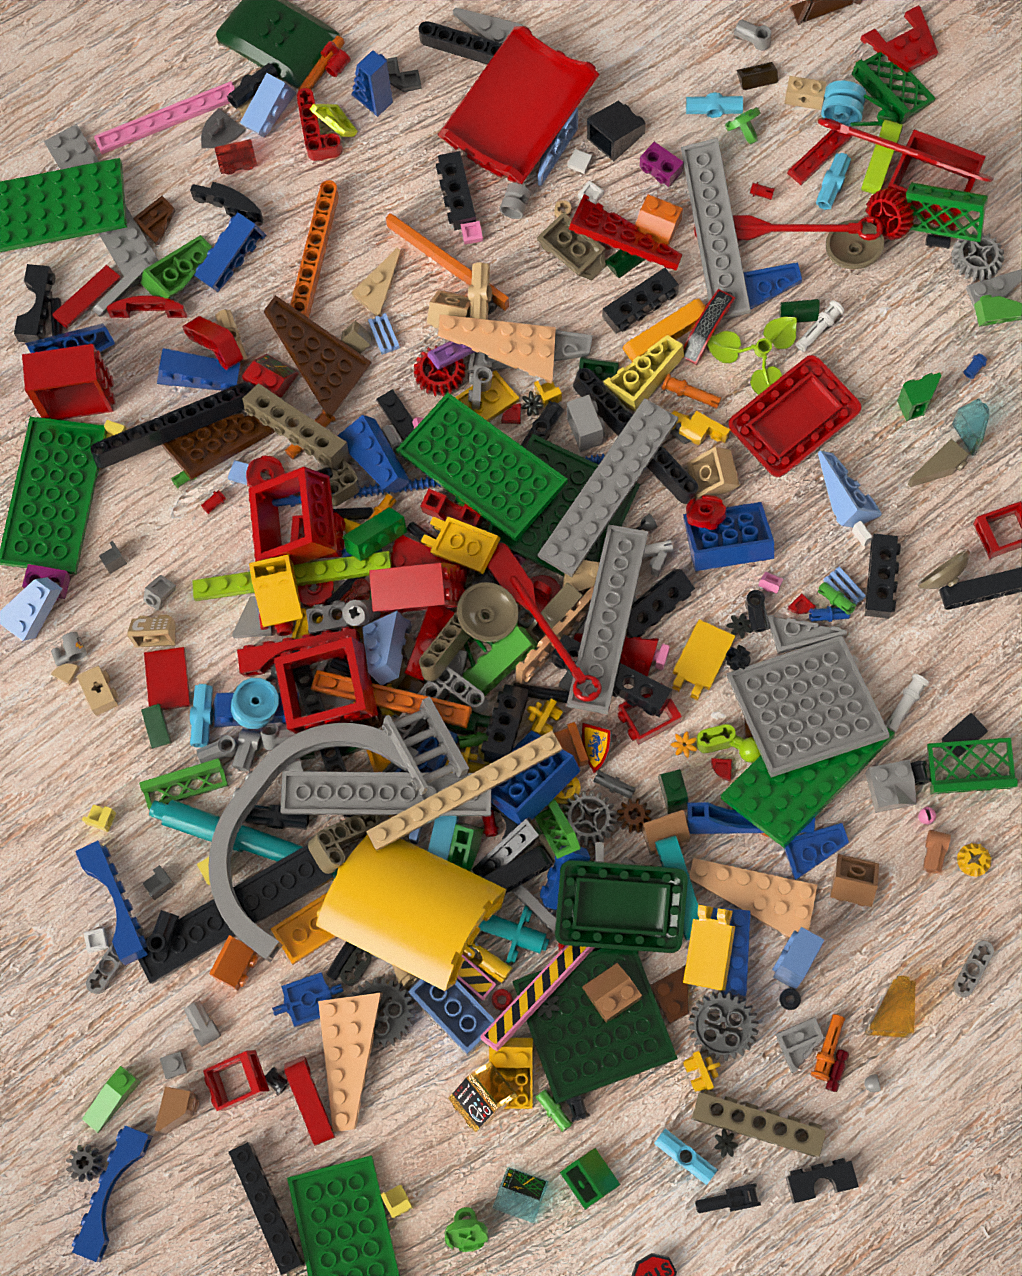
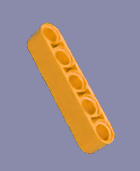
(674, 325)

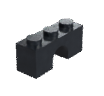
(840, 1174)

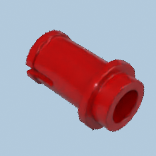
(761, 191)
(213, 502)
(490, 827)

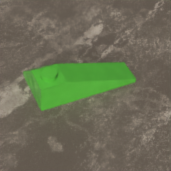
(175, 270)

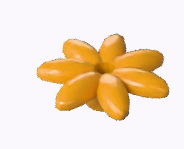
(685, 740)

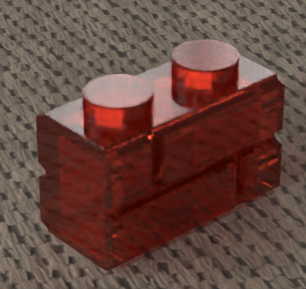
(236, 157)

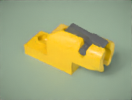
(697, 428)

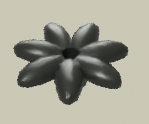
(532, 404)
(739, 629)
(547, 1009)
(725, 1143)

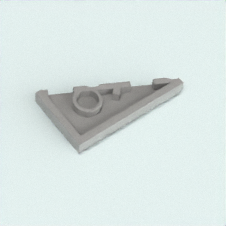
(486, 26)
(996, 286)
(794, 634)

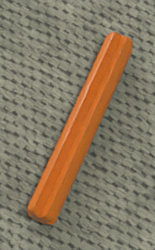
(319, 68)

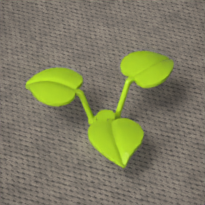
(779, 331)

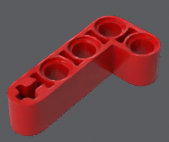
(311, 124)
(214, 338)
(308, 1100)

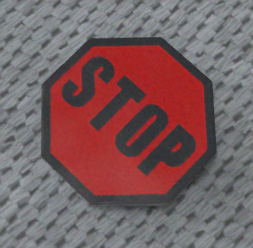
(654, 1266)

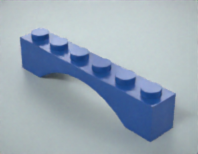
(712, 819)
(127, 939)
(93, 1237)

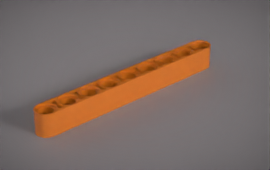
(315, 250)

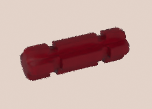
(837, 1070)

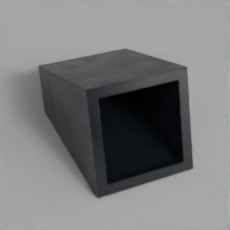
(615, 129)

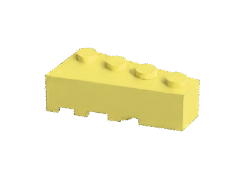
(645, 372)

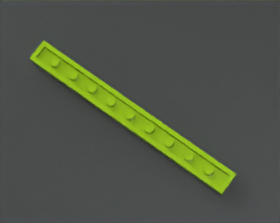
(305, 574)

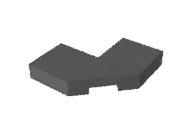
(405, 80)

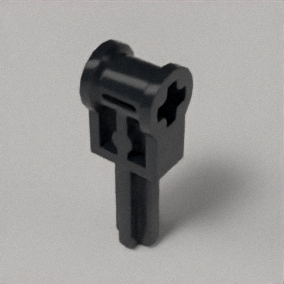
(734, 1199)

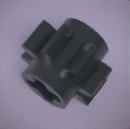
(738, 658)

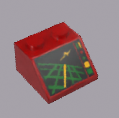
(270, 374)

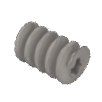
(360, 613)

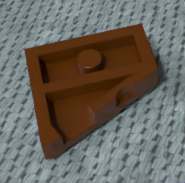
(155, 219)
(672, 995)

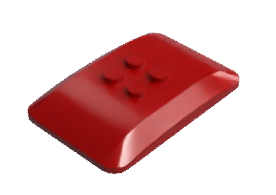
(794, 416)

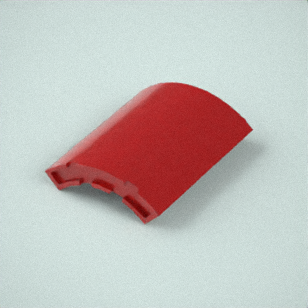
(518, 105)

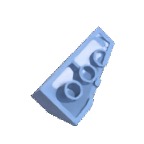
(557, 147)
(844, 493)

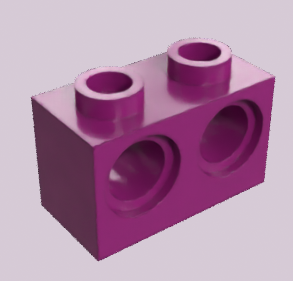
(664, 161)
(56, 575)

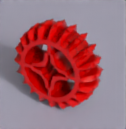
(892, 211)
(431, 382)

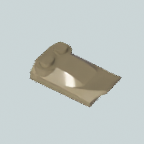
(575, 250)

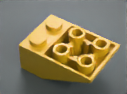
(276, 590)
(515, 1064)

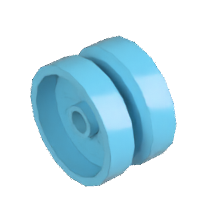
(843, 102)
(264, 707)

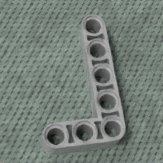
(443, 689)

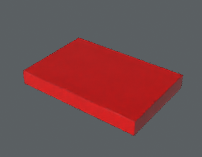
(167, 678)

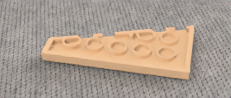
(510, 343)
(538, 657)
(770, 898)
(347, 1045)

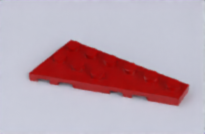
(619, 233)

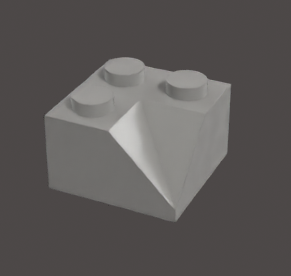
(585, 423)
(891, 786)

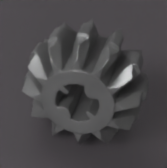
(87, 1171)

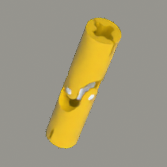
(490, 963)

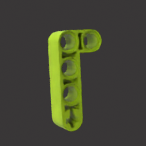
(881, 158)

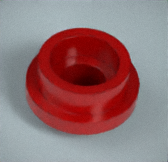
(501, 992)

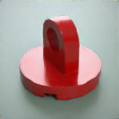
(545, 590)

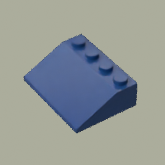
(737, 540)
(535, 787)

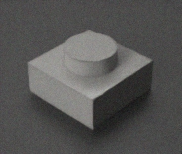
(657, 563)
(173, 1065)

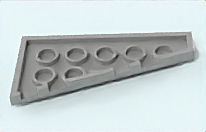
(567, 346)

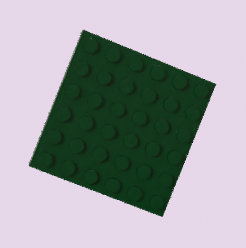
(578, 472)
(580, 1047)

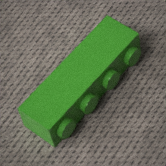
(500, 661)

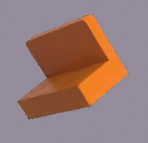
(572, 743)

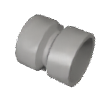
(515, 201)

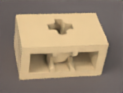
(805, 92)
(101, 701)

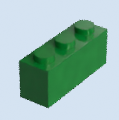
(375, 534)

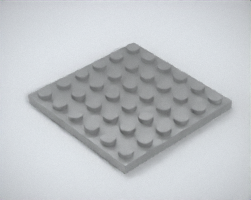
(807, 706)

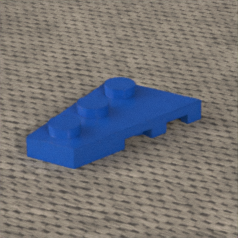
(771, 282)
(811, 849)

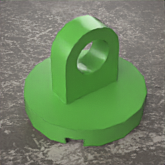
(745, 124)
(466, 1234)

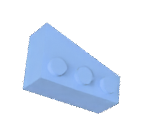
(267, 105)
(30, 608)
(384, 645)

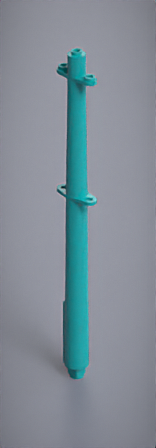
(203, 825)

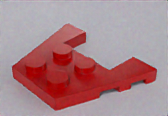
(909, 48)

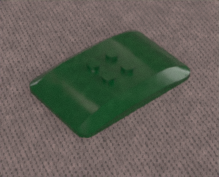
(276, 35)
(621, 906)

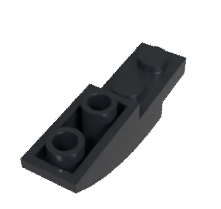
(229, 198)

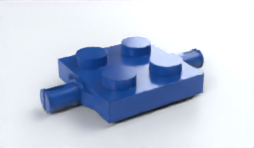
(303, 996)

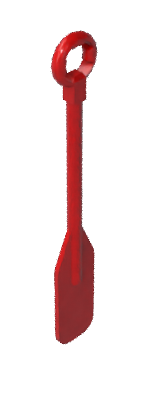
(835, 125)
(750, 227)
(516, 581)

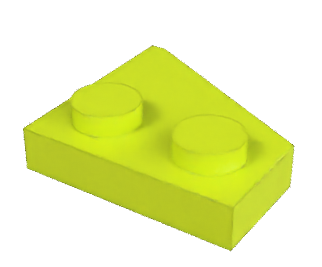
(334, 118)

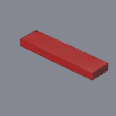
(818, 156)
(86, 296)

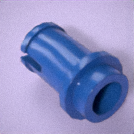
(973, 368)

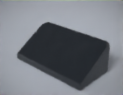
(968, 729)

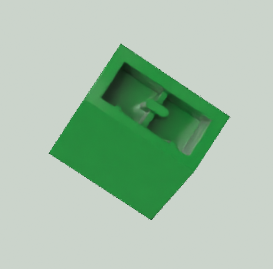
(917, 395)
(589, 1178)

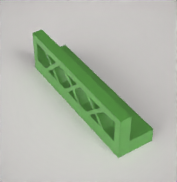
(182, 776)
(562, 828)

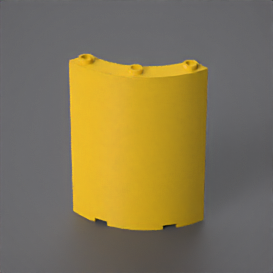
(409, 908)

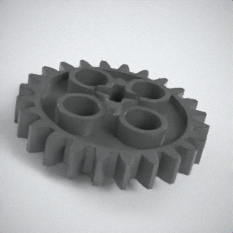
(395, 1024)
(720, 1043)

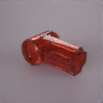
(353, 593)

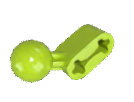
(747, 747)

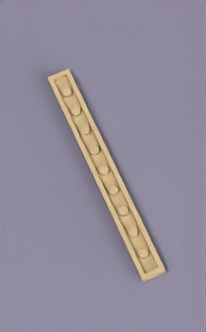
(464, 790)

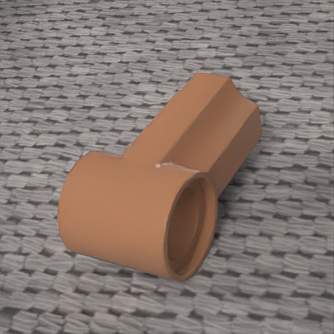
(936, 844)

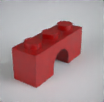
(441, 507)

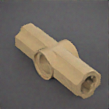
(480, 291)
(225, 319)

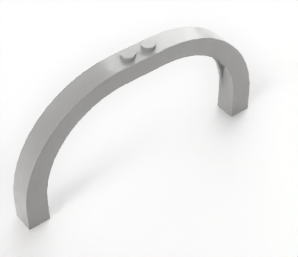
(250, 793)

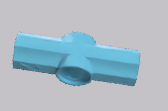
(714, 105)
(833, 181)
(201, 715)
(697, 1166)

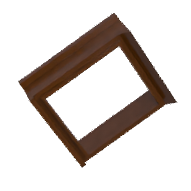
(812, 9)

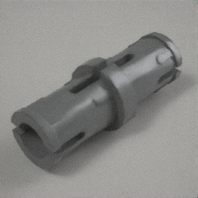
(614, 784)

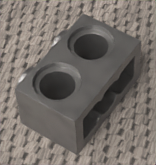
(329, 620)

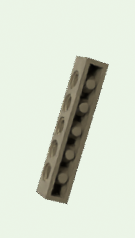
(295, 426)
(703, 1114)

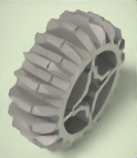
(976, 264)
(581, 822)

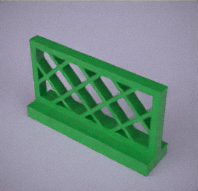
(883, 91)
(947, 199)
(971, 784)

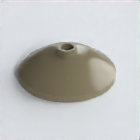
(841, 247)
(947, 572)
(491, 601)

